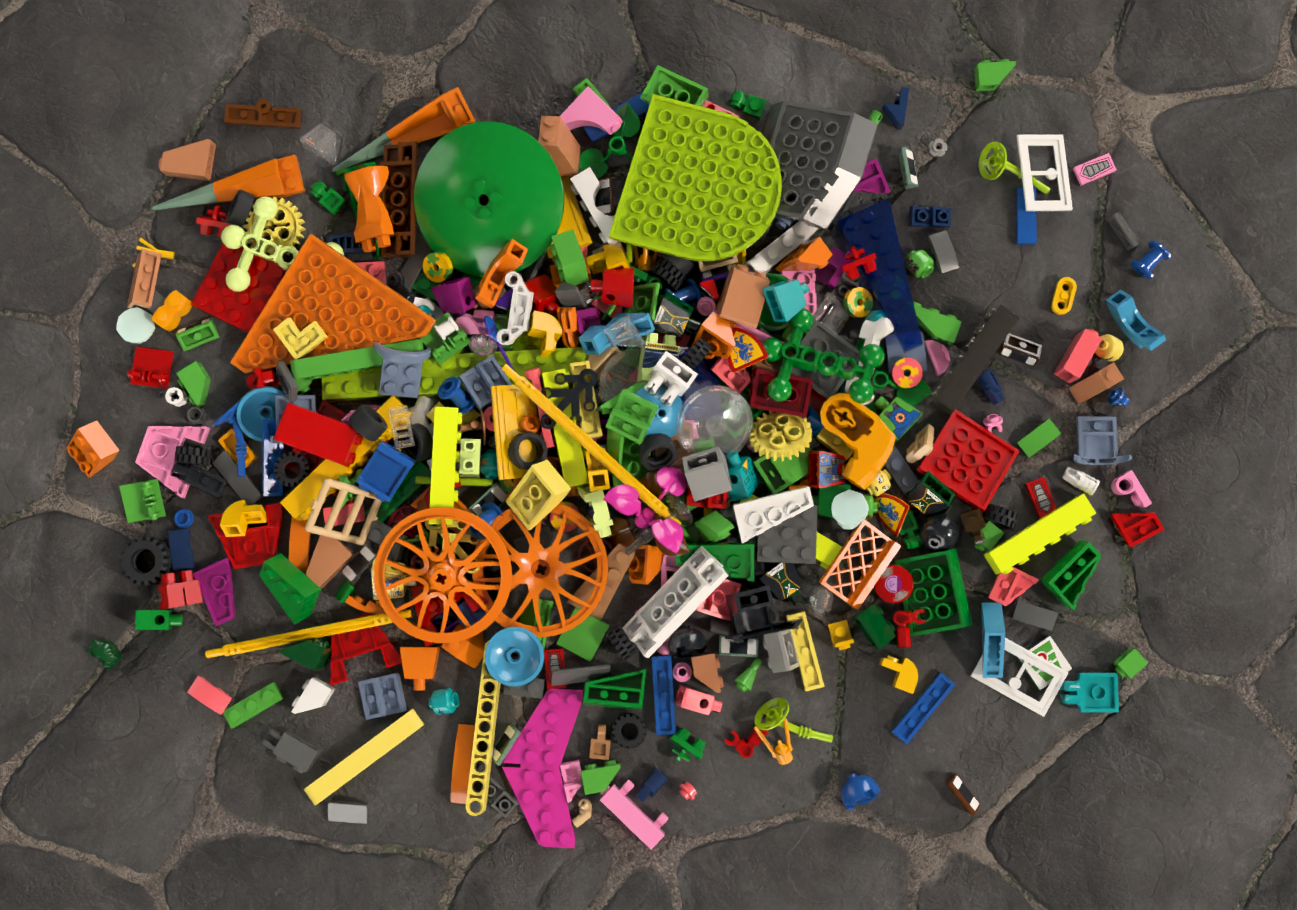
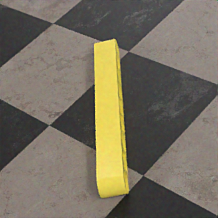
(488, 737)

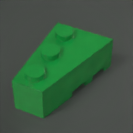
(1071, 573)
(290, 587)
(617, 692)

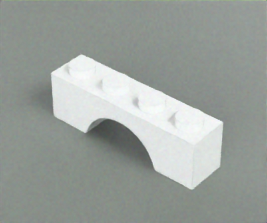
(587, 187)

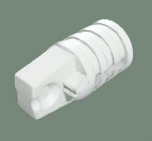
(1081, 480)

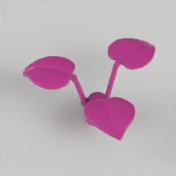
(625, 500)

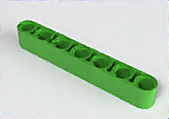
(346, 361)

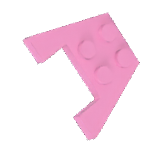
(159, 449)

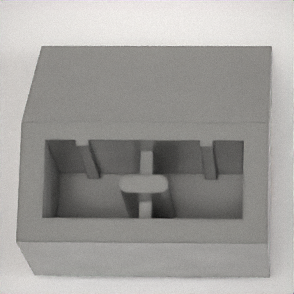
(707, 473)

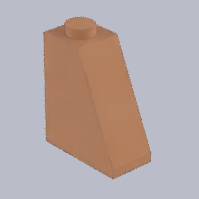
(189, 161)
(1096, 383)
(328, 560)

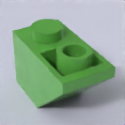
(990, 74)
(196, 382)
(713, 527)
(598, 778)

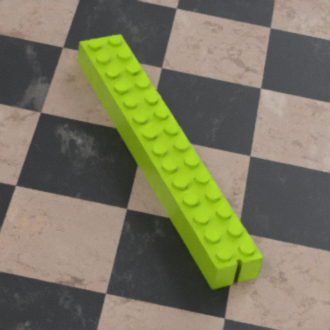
(365, 384)

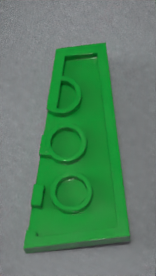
(735, 557)

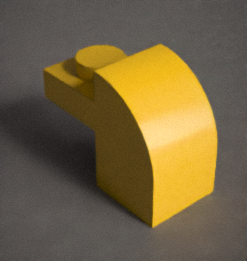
(610, 258)
(547, 328)
(597, 473)
(239, 515)
(906, 675)

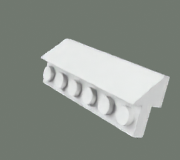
(675, 601)

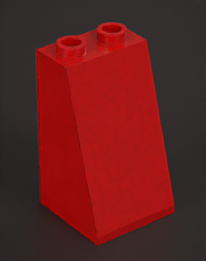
(318, 435)

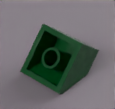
(874, 626)
(309, 653)

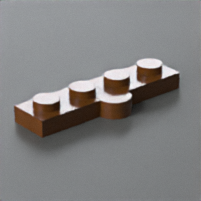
(263, 115)

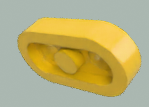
(1063, 296)

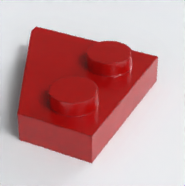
(1137, 526)

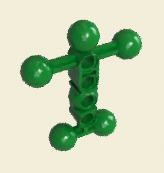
(780, 387)

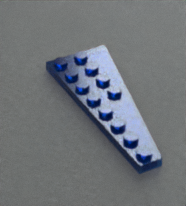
(876, 233)

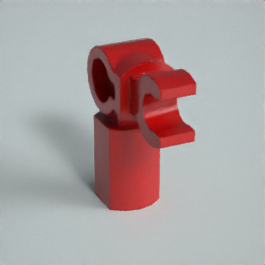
(903, 618)
(746, 748)

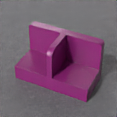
(832, 272)
(587, 318)

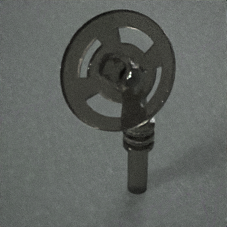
(677, 510)

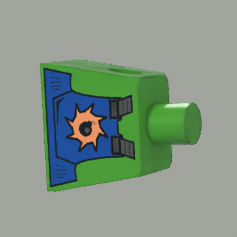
(897, 415)

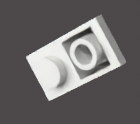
(315, 695)

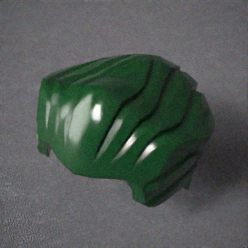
(105, 652)

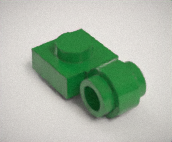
(752, 106)
(330, 199)
(641, 276)
(909, 525)

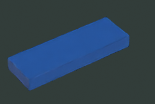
(1025, 221)

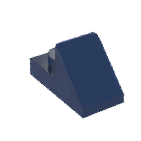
(897, 111)

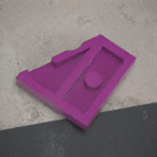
(873, 179)

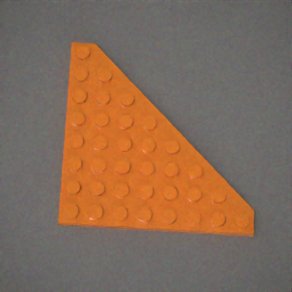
(342, 299)

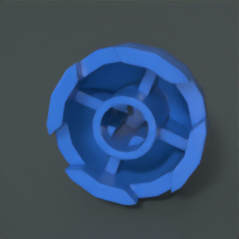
(859, 790)

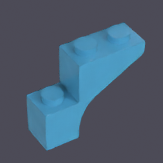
(595, 341)

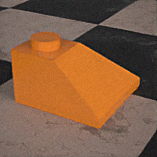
(807, 257)

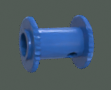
(1150, 259)
(688, 293)
(451, 389)
(489, 513)

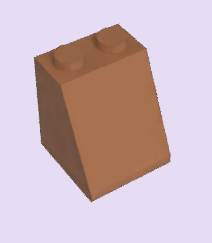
(560, 145)
(743, 296)

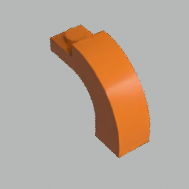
(492, 282)

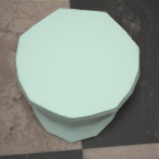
(135, 325)
(849, 509)

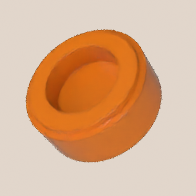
(530, 423)

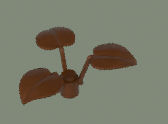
(622, 532)

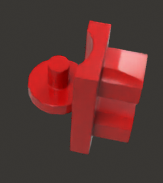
(207, 223)
(867, 261)
(262, 379)

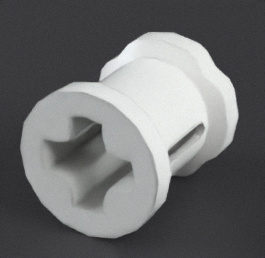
(446, 328)
(176, 391)

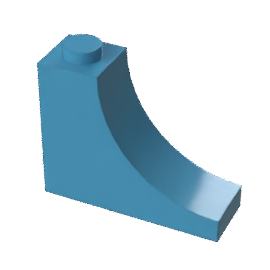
(992, 640)

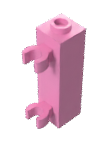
(632, 816)

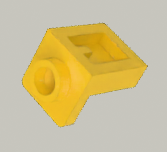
(840, 634)

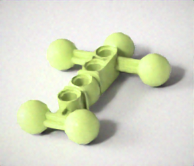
(234, 237)

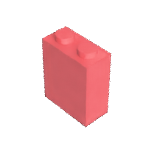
(1078, 355)

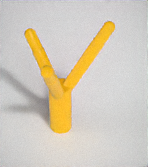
(164, 254)

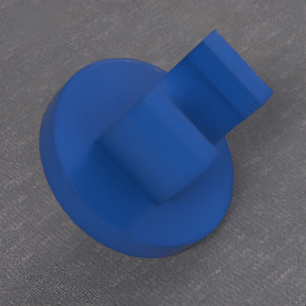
(1117, 397)

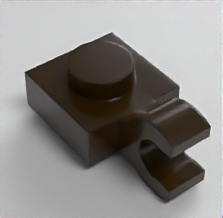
(974, 521)

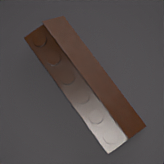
(399, 198)

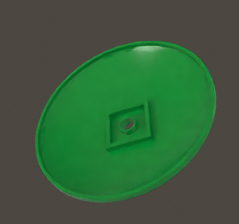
(515, 176)

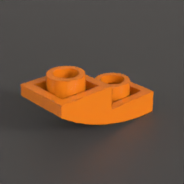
(371, 607)

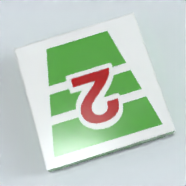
(1049, 651)

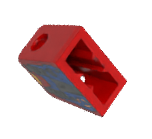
(825, 469)

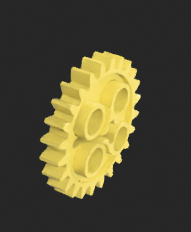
(294, 229)
(780, 435)

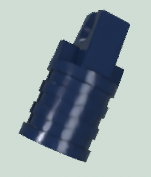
(991, 387)
(652, 784)

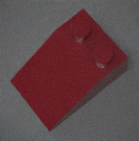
(795, 405)

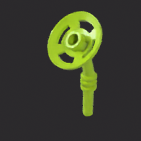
(1001, 161)
(775, 718)

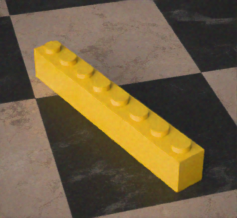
(300, 499)

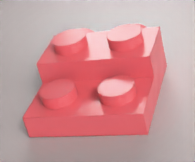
(716, 602)

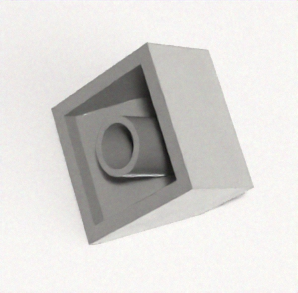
(781, 651)

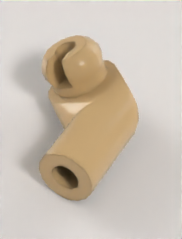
(585, 812)

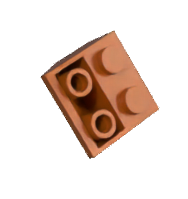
(92, 448)

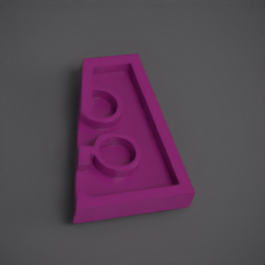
(217, 590)

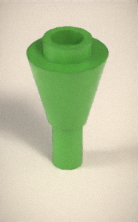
(746, 679)

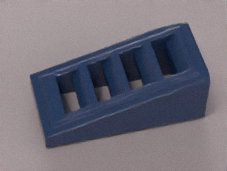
(350, 236)

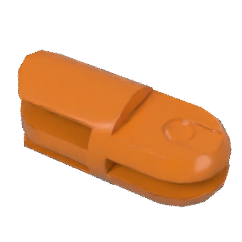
(568, 320)

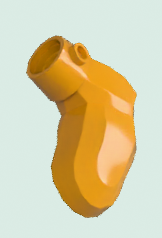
(862, 433)

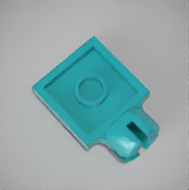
(1092, 692)

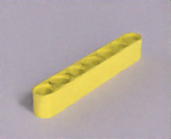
(364, 757)

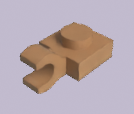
(600, 746)

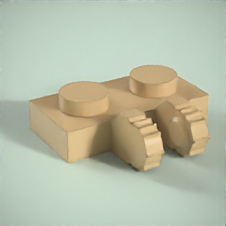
(922, 445)

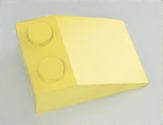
(537, 494)

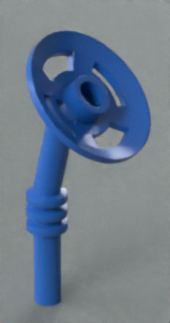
(231, 417)

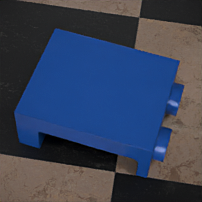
(385, 471)

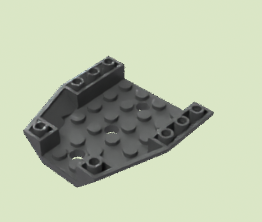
(834, 154)

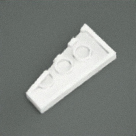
(763, 513)

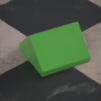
(645, 299)

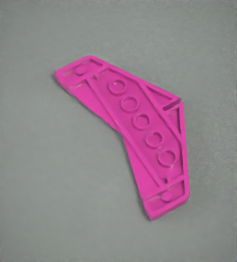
(539, 778)

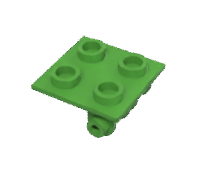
(450, 346)
(142, 501)

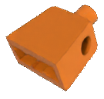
(419, 664)

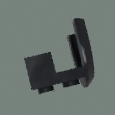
(751, 614)

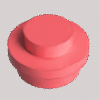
(687, 791)

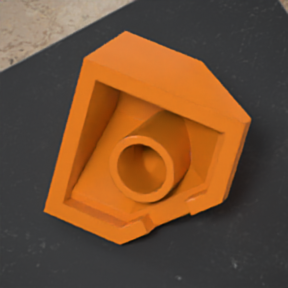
(717, 334)
(645, 564)
(468, 650)

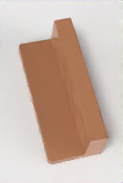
(144, 279)

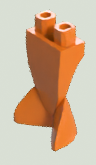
(372, 216)

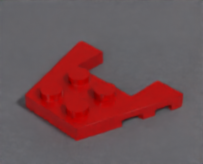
(257, 544)
(436, 607)
(356, 643)

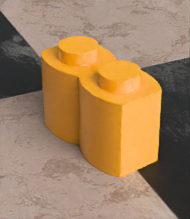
(170, 314)

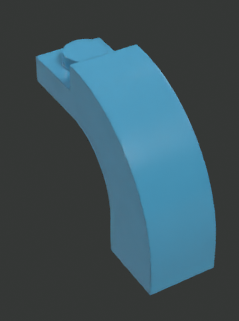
(1131, 322)

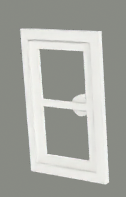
(1061, 172)
(1015, 683)

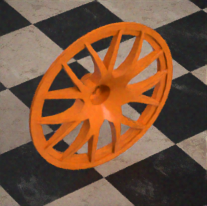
(547, 558)
(446, 565)

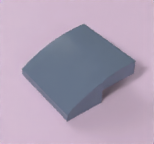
(895, 352)
(481, 378)
(382, 696)

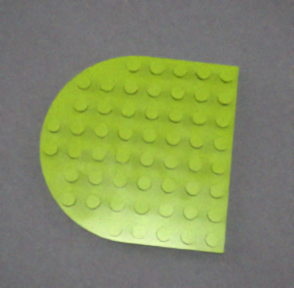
(697, 184)

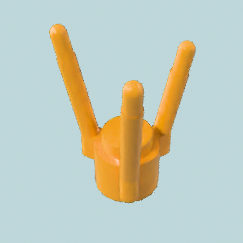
(645, 261)
(782, 751)

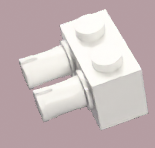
(673, 375)

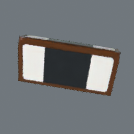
(604, 197)
(963, 794)

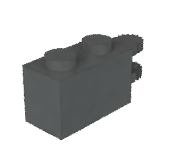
(293, 750)

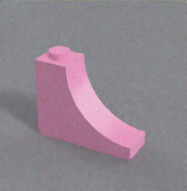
(591, 111)

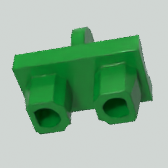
(680, 740)

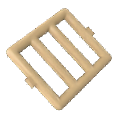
(345, 534)

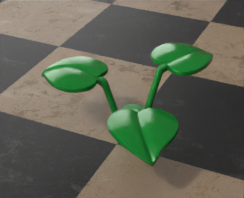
(594, 158)
(909, 395)

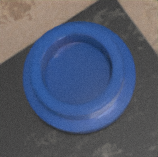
(184, 518)

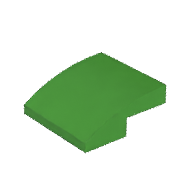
(632, 416)
(585, 637)

